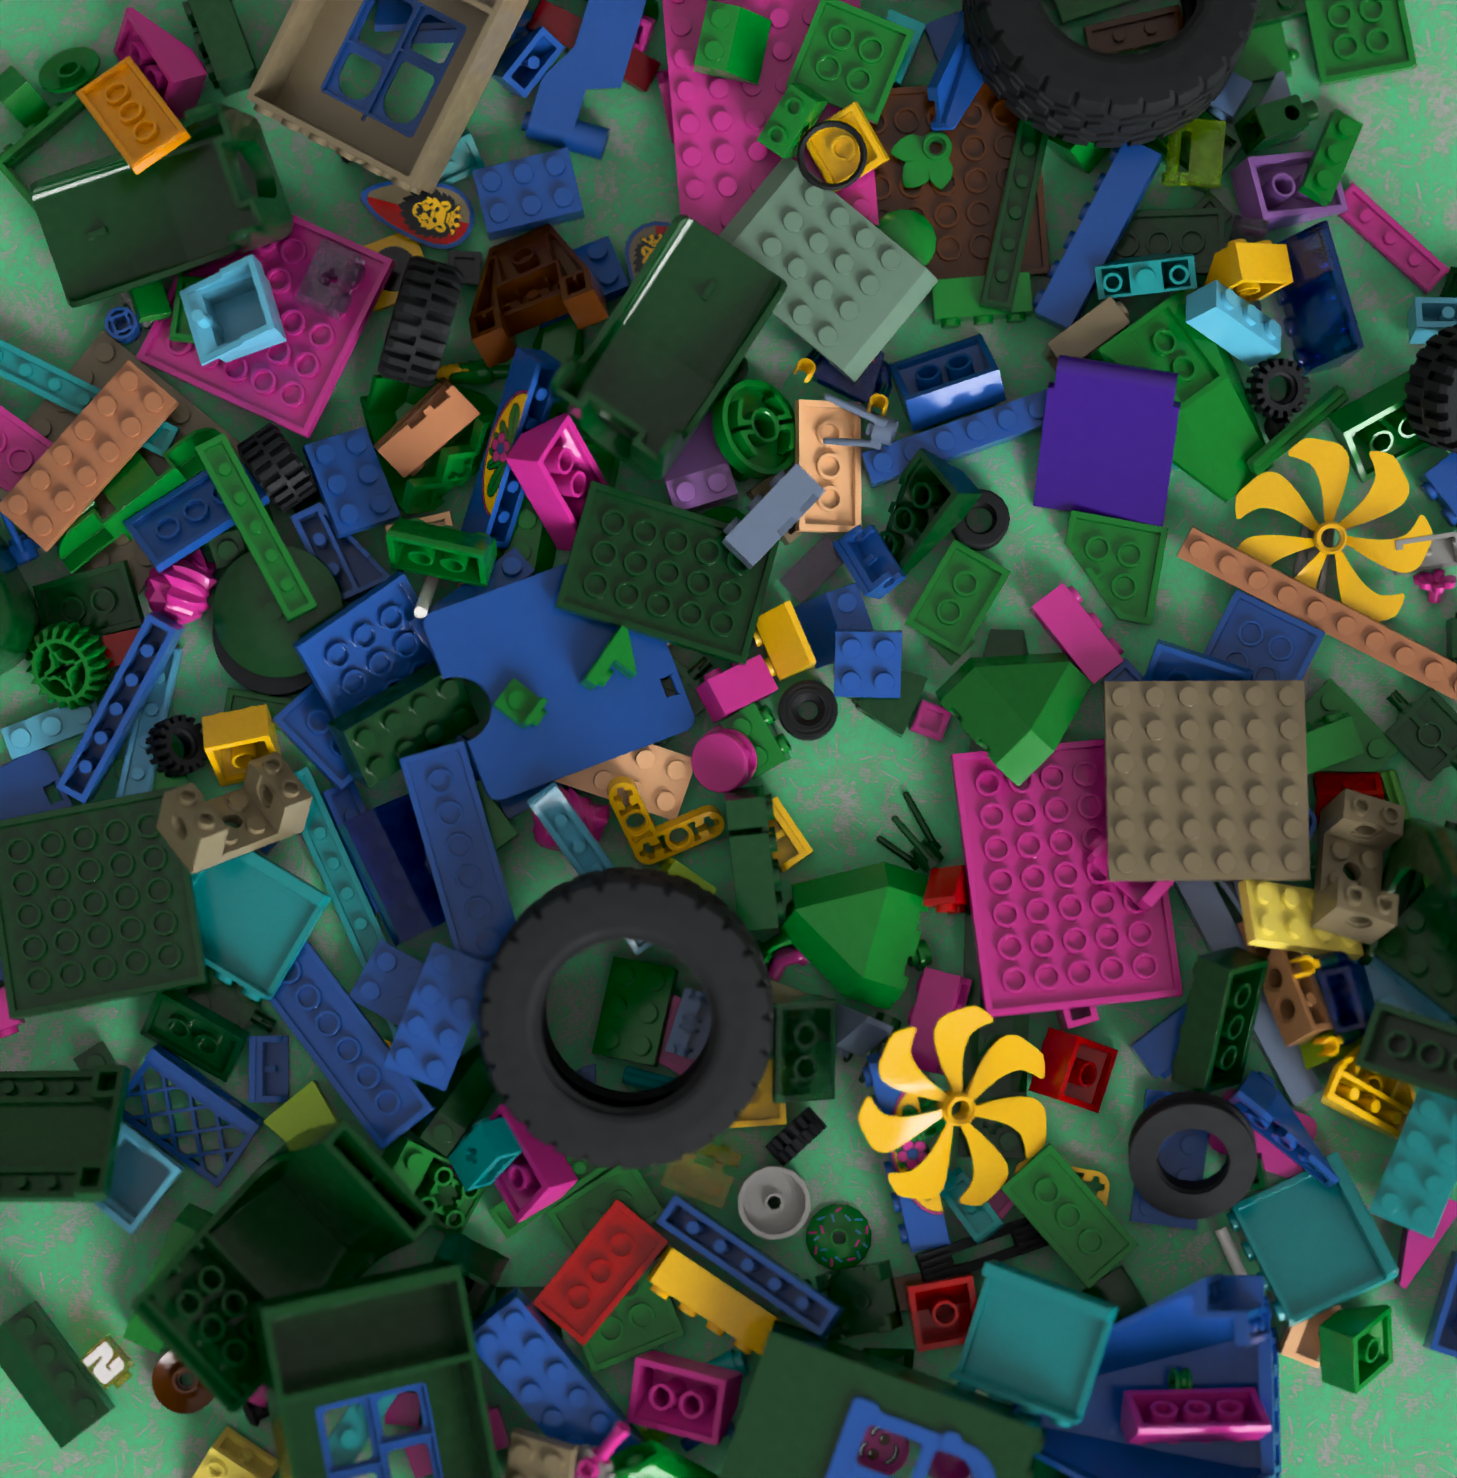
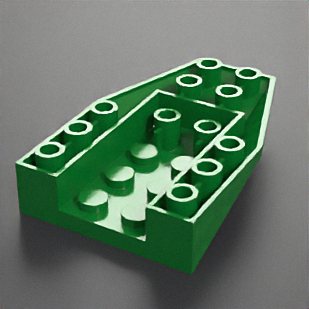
(1215, 420)

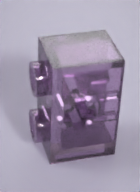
(331, 263)

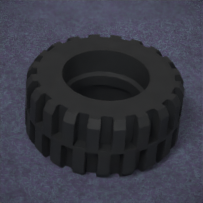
(420, 322)
(1433, 391)

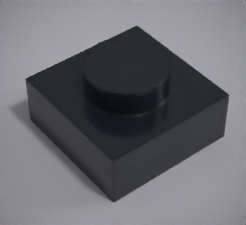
(469, 263)

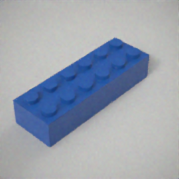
(546, 1375)

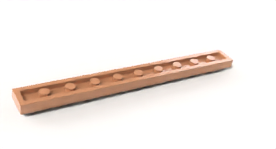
(1320, 611)

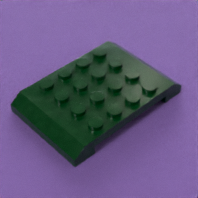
(60, 1133)

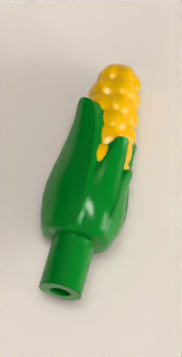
(472, 372)

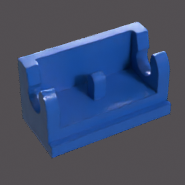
(869, 561)
(268, 1069)

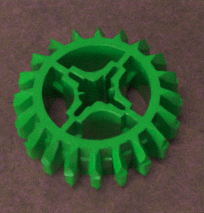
(71, 685)

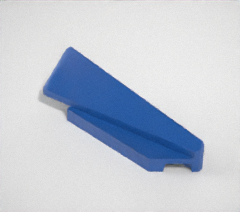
(394, 14)
(954, 82)

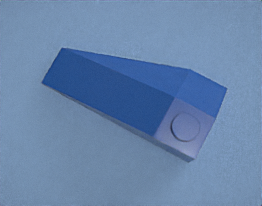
(1277, 1123)

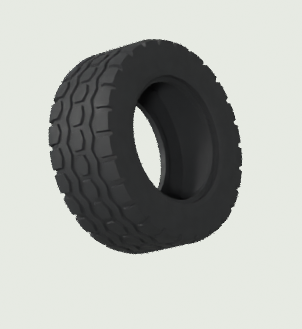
(1102, 94)
(606, 1123)

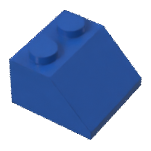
(832, 611)

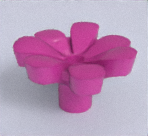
(1434, 584)

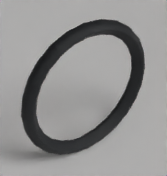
(863, 155)

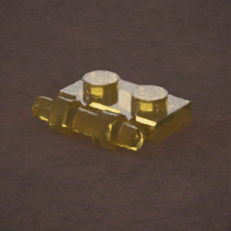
(701, 1181)

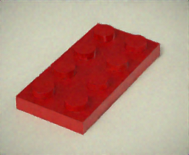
(600, 1272)

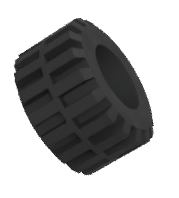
(277, 467)

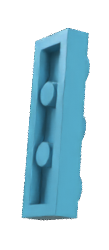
(47, 729)

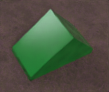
(21, 98)

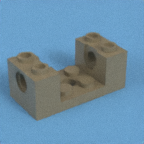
(265, 809)
(1354, 836)

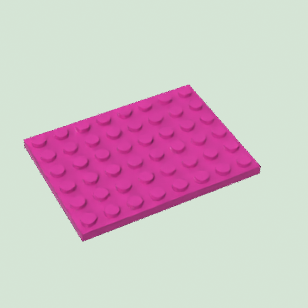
(722, 118)
(1041, 912)

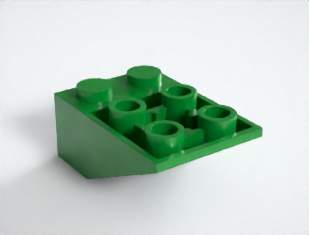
(432, 1182)

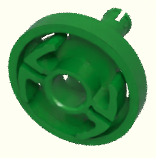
(736, 434)

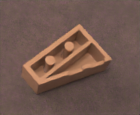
(426, 428)

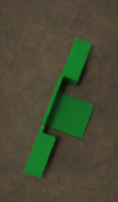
(129, 493)

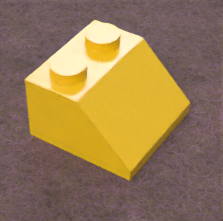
(1251, 268)
(783, 642)
(237, 738)

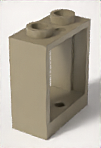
(1088, 332)

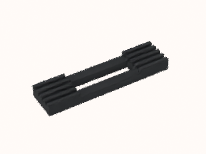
(939, 1265)

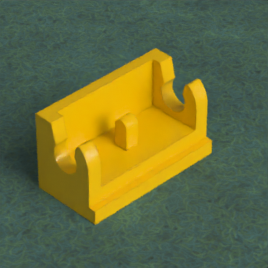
(791, 843)

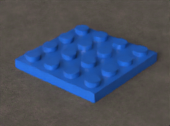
(365, 646)

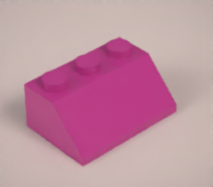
(535, 1176)
(683, 1396)

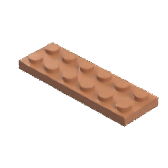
(87, 455)

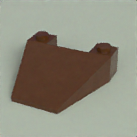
(528, 285)

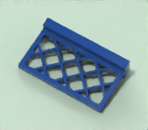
(205, 1092)

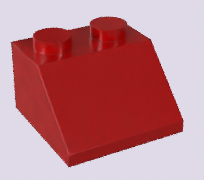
(1074, 1070)
(941, 1312)

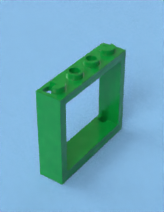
(35, 137)

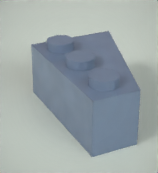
(772, 515)

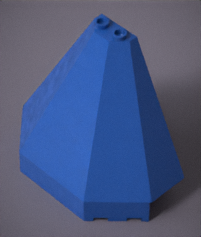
(1225, 1340)

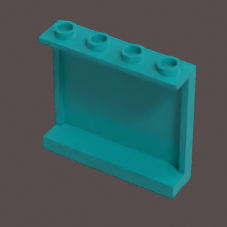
(254, 921)
(1312, 1243)
(1035, 1344)

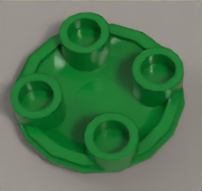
(911, 233)

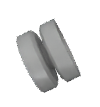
(791, 1212)

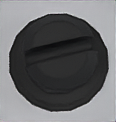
(1274, 426)
(255, 1413)

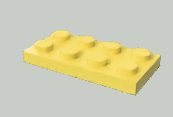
(1282, 919)

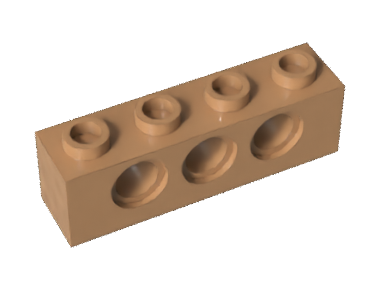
(1293, 1001)

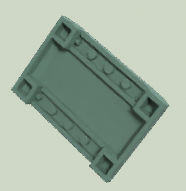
(841, 272)

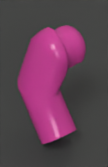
(784, 957)

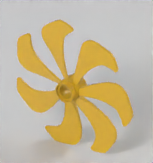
(1332, 469)
(1019, 1112)

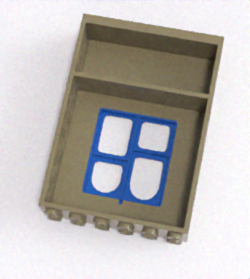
(303, 89)

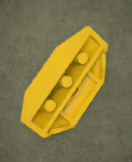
(1368, 1097)

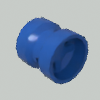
(128, 329)

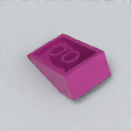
(163, 60)

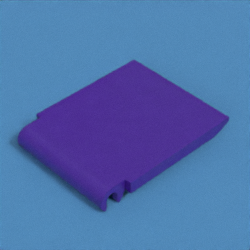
(1108, 440)

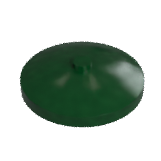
(252, 622)

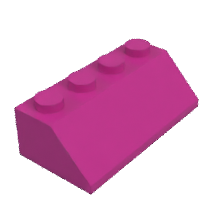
(555, 475)
(1193, 1415)

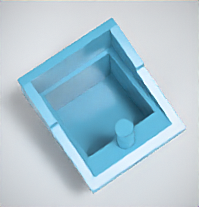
(233, 312)
(138, 1180)

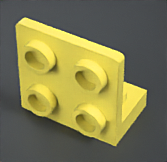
(236, 1458)

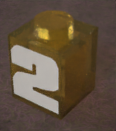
(108, 1363)

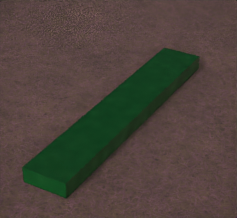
(1014, 217)

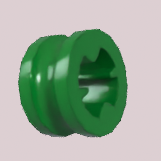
(1180, 1379)

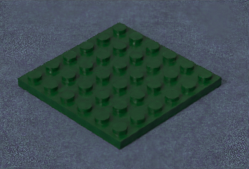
(94, 907)

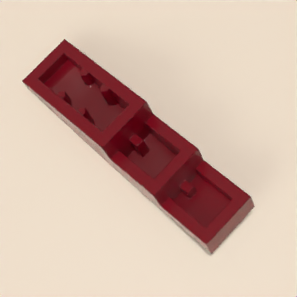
(565, 29)

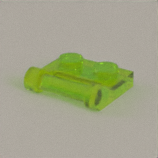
(1204, 158)

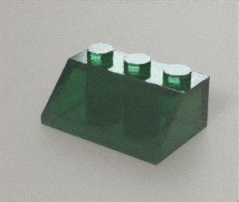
(804, 1049)

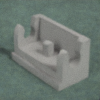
(1440, 554)

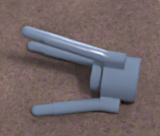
(879, 427)

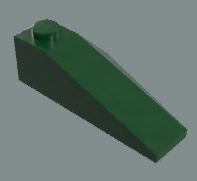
(927, 508)
(458, 1105)

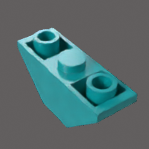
(1146, 275)

